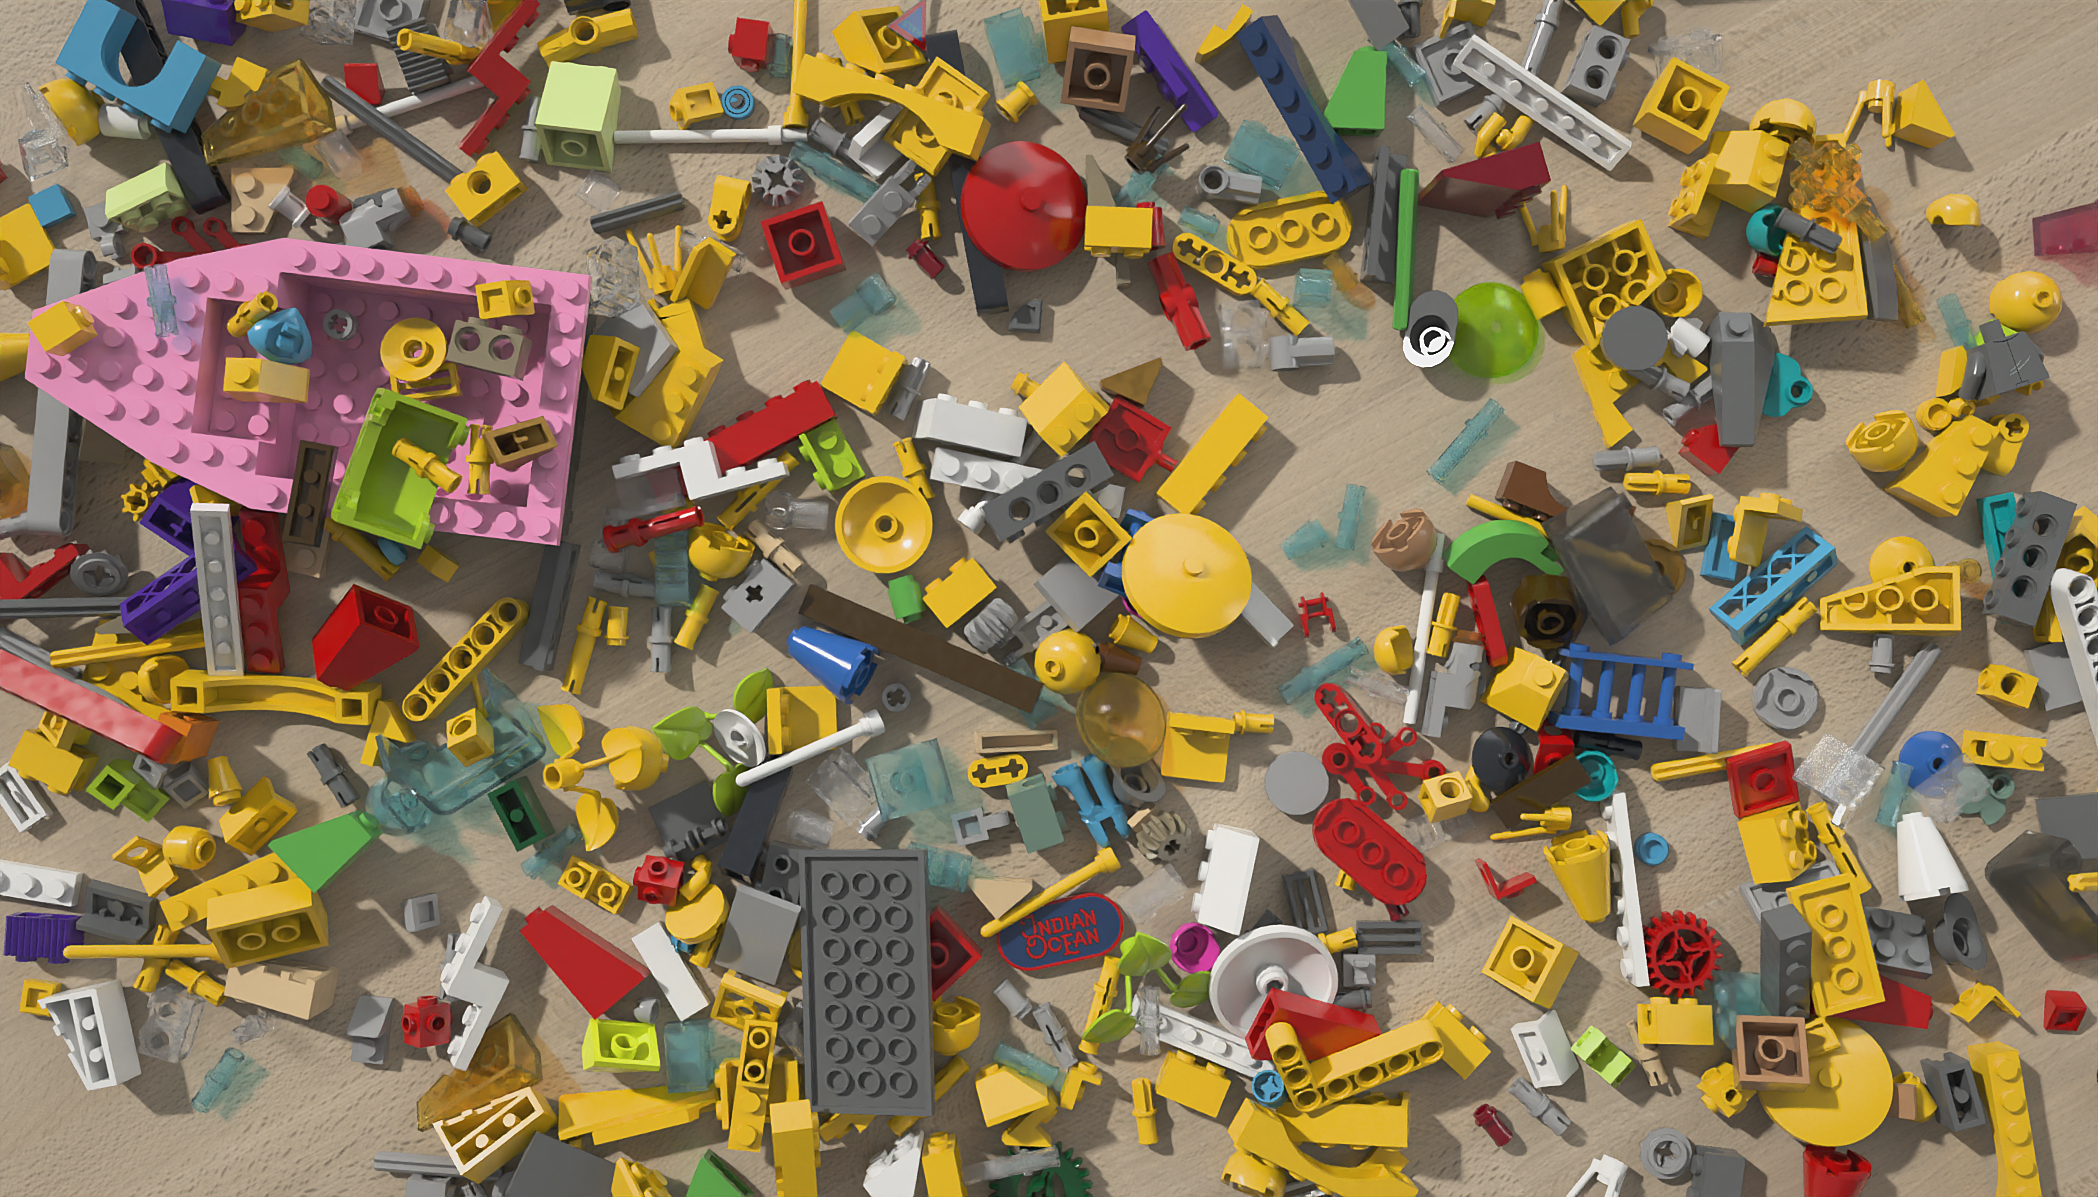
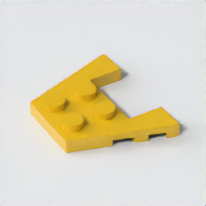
(1606, 384)
(120, 676)

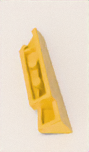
(630, 1111)

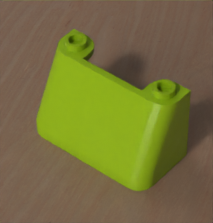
(380, 489)

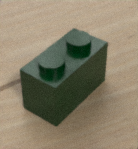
(521, 813)

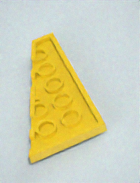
(1812, 282)

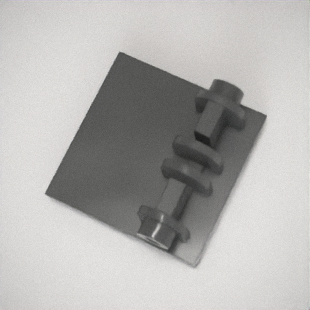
(690, 823)

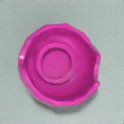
(1194, 948)

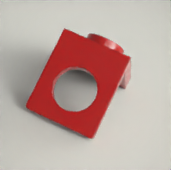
(1552, 747)
(1509, 888)

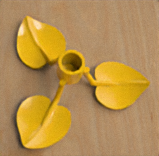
(624, 752)

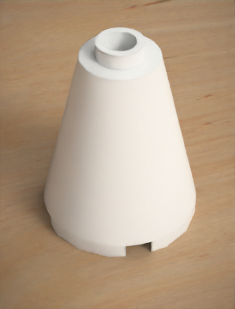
(1924, 861)

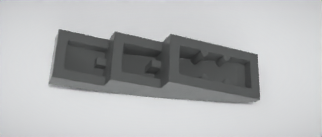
(1878, 275)

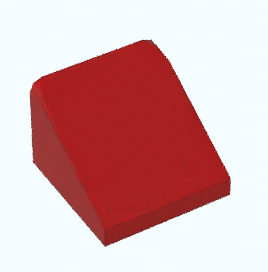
(365, 81)
(2063, 1010)

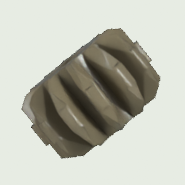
(1164, 838)

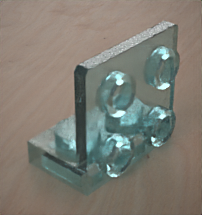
(1736, 995)

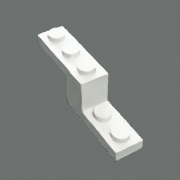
(700, 469)
(474, 982)

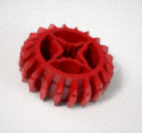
(1703, 949)

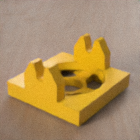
(728, 1011)

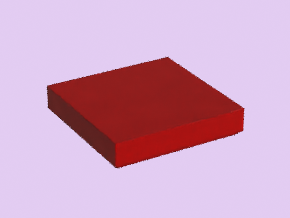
(1762, 779)

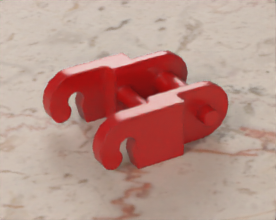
(1304, 617)

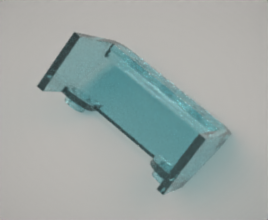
(442, 780)

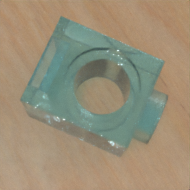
(1312, 288)

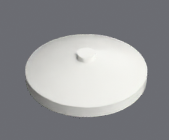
(1264, 959)

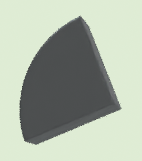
(1027, 318)

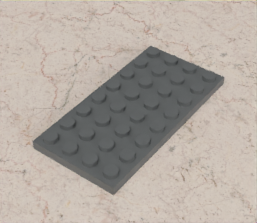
(867, 981)

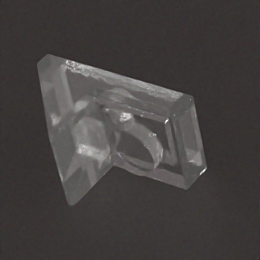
(468, 23)

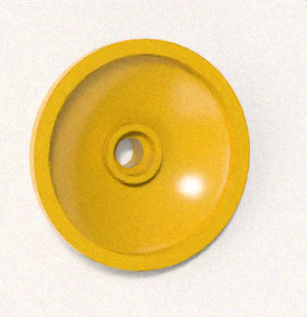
(860, 519)

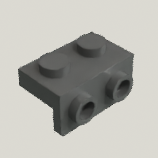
(118, 913)

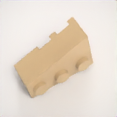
(284, 986)

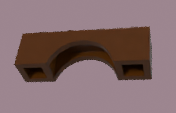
(1528, 490)

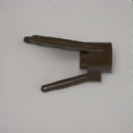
(1142, 155)

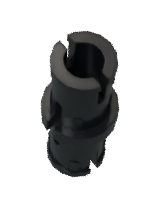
(1608, 744)

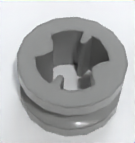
(331, 317)
(899, 706)

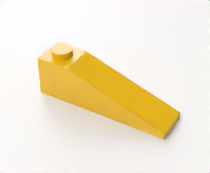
(1907, 604)

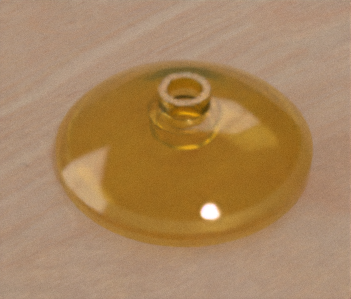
(1132, 710)

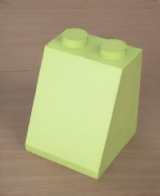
(579, 116)

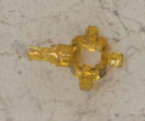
(1845, 197)

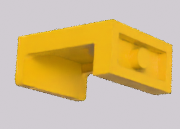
(784, 1086)

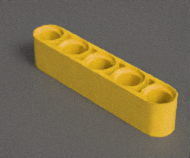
(452, 664)

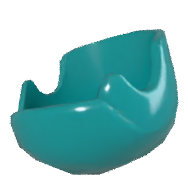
(1761, 231)
(1602, 773)

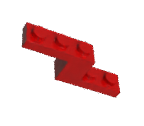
(499, 77)
(20, 584)
(263, 590)

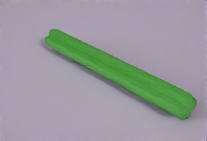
(1405, 247)

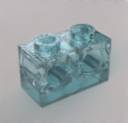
(946, 867)

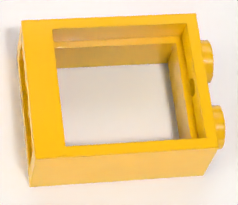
(943, 1166)

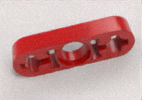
(1487, 621)
(1357, 747)

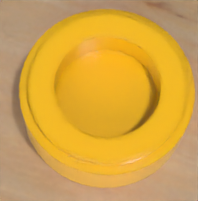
(1933, 414)

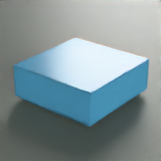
(52, 206)

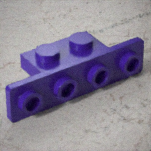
(1169, 71)

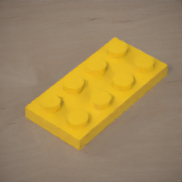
(1841, 953)

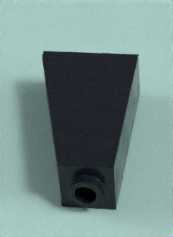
(754, 825)

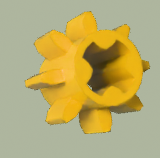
(158, 475)
(134, 498)

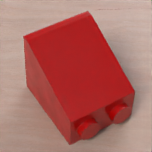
(363, 638)

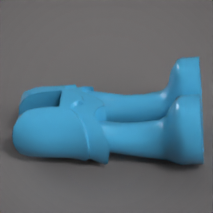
(1090, 811)

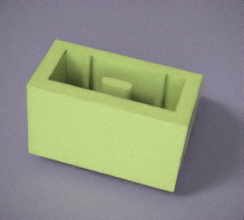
(147, 199)

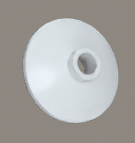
(739, 738)

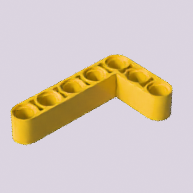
(1353, 1068)

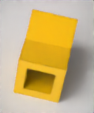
(438, 563)

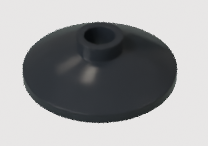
(1489, 758)

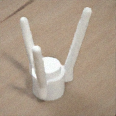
(1610, 1173)

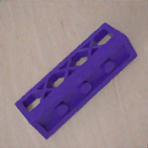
(166, 608)

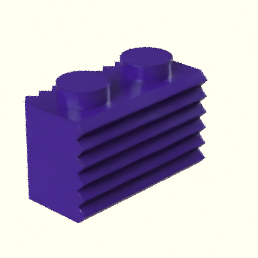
(41, 935)

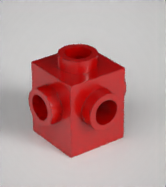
(659, 880)
(427, 1022)

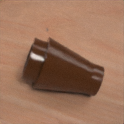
(1117, 659)

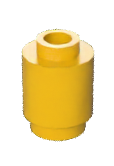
(1925, 1103)

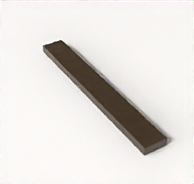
(921, 648)

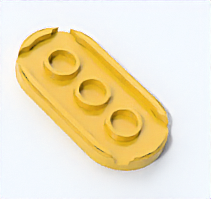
(1288, 230)

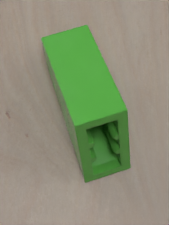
(1360, 95)
(327, 848)
(716, 1180)

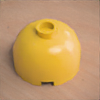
(75, 107)
(1786, 121)
(2026, 301)
(1884, 443)
(718, 553)
(1067, 662)
(654, 762)
(955, 1025)
(1254, 1176)

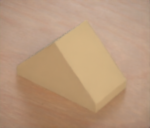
(999, 892)

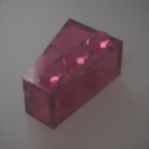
(2067, 231)

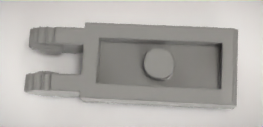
(887, 204)
(1032, 630)

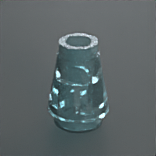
(1305, 540)

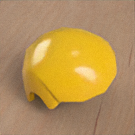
(1954, 210)
(1677, 294)
(1393, 650)
(155, 677)

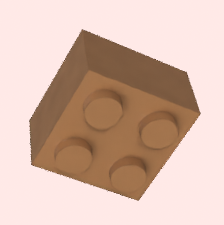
(1098, 69)
(1770, 1054)

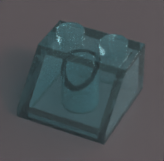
(909, 779)

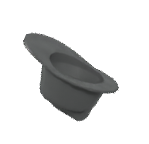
(1431, 329)
(1138, 784)
(1959, 936)

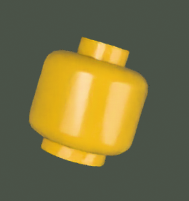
(189, 847)

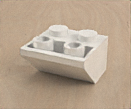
(895, 1171)

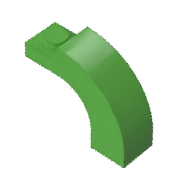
(1498, 540)

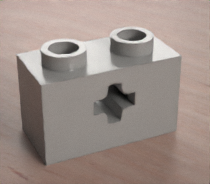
(754, 613)

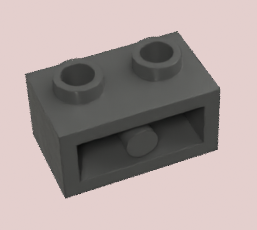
(781, 871)

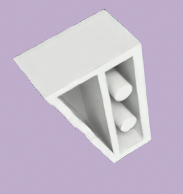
(970, 426)
(97, 1032)

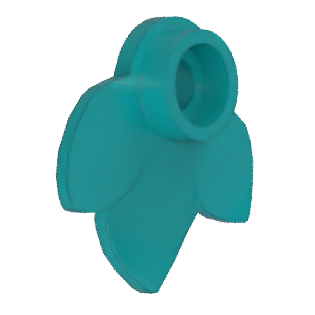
(1783, 377)

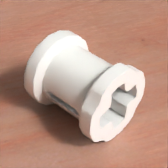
(290, 206)

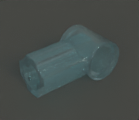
(869, 299)

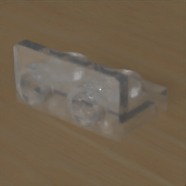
(843, 786)

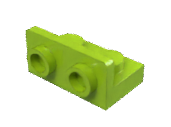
(831, 456)

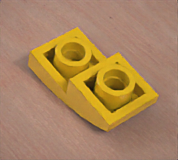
(596, 884)

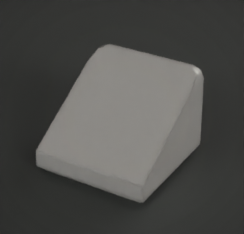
(186, 784)

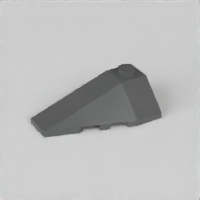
(1740, 374)

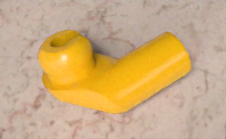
(1631, 13)
(1479, 802)

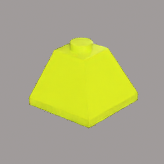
(620, 1047)

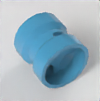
(1265, 1085)

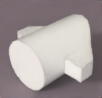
(1686, 337)

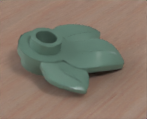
(1994, 804)

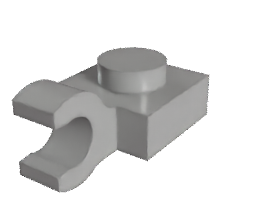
(105, 231)
(973, 824)

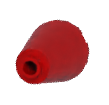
(1834, 1173)

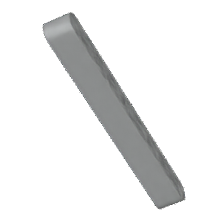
(56, 425)

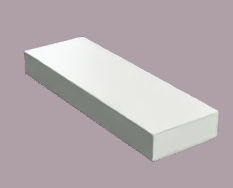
(671, 971)

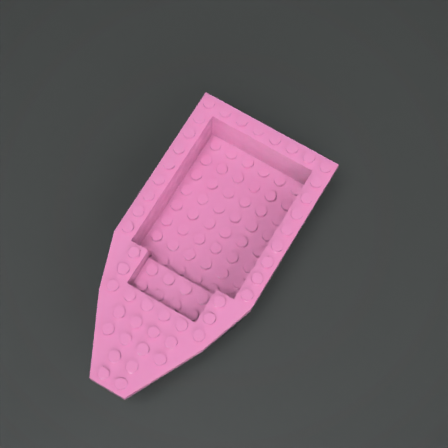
(172, 407)

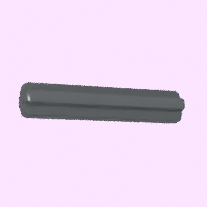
(1119, 126)
(637, 212)

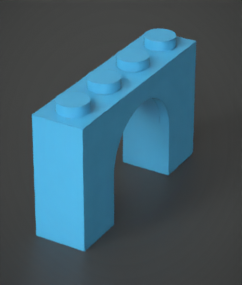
(93, 57)

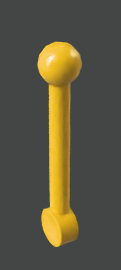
(467, 661)

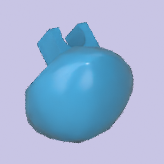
(282, 337)

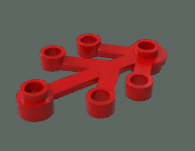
(141, 250)
(1377, 769)

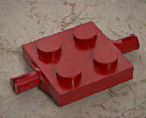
(1131, 439)

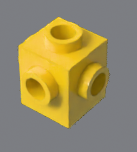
(1719, 1091)

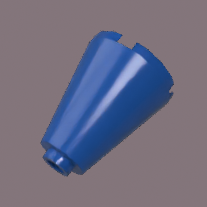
(835, 661)

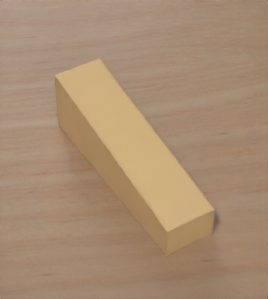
(1015, 740)

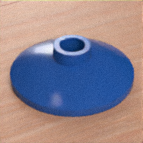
(1921, 752)

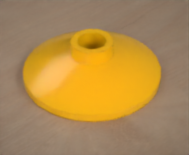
(404, 340)
(1894, 553)

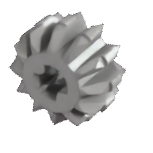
(990, 624)

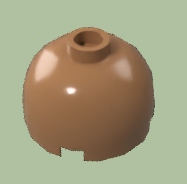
(1407, 542)

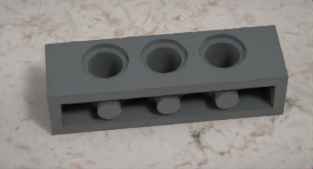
(1095, 475)
(2043, 549)

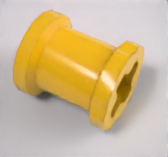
(1017, 102)

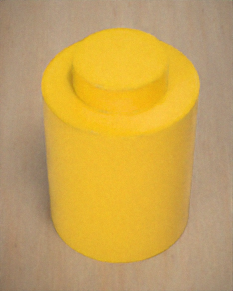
(1542, 294)

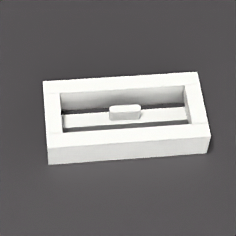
(29, 804)

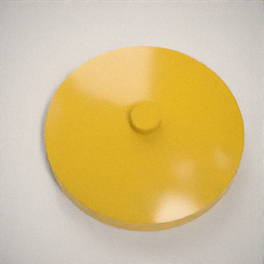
(1186, 576)
(1845, 1095)

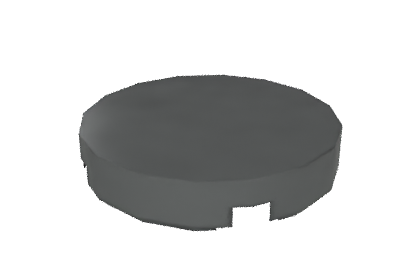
(1634, 338)

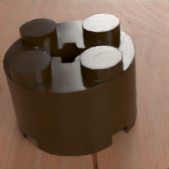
(1547, 610)

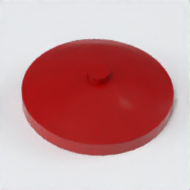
(1023, 206)

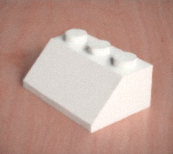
(1225, 877)

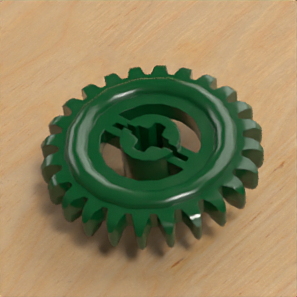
(1068, 1172)

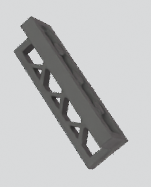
(1382, 217)
(549, 605)

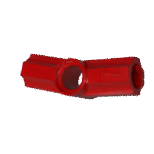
(1179, 301)

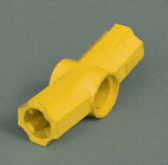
(608, 31)

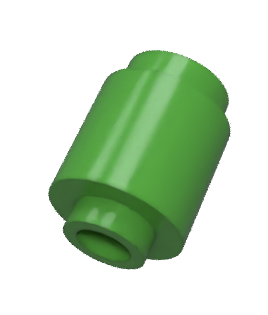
(906, 598)

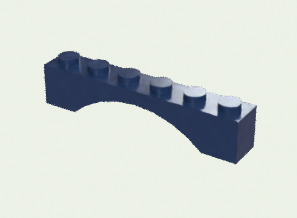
(1277, 66)

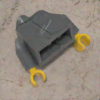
(1998, 368)

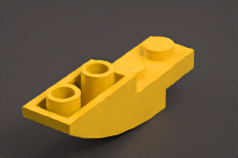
(752, 1085)

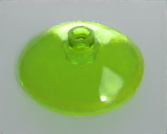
(1477, 346)

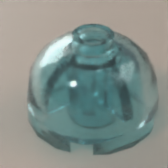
(396, 809)

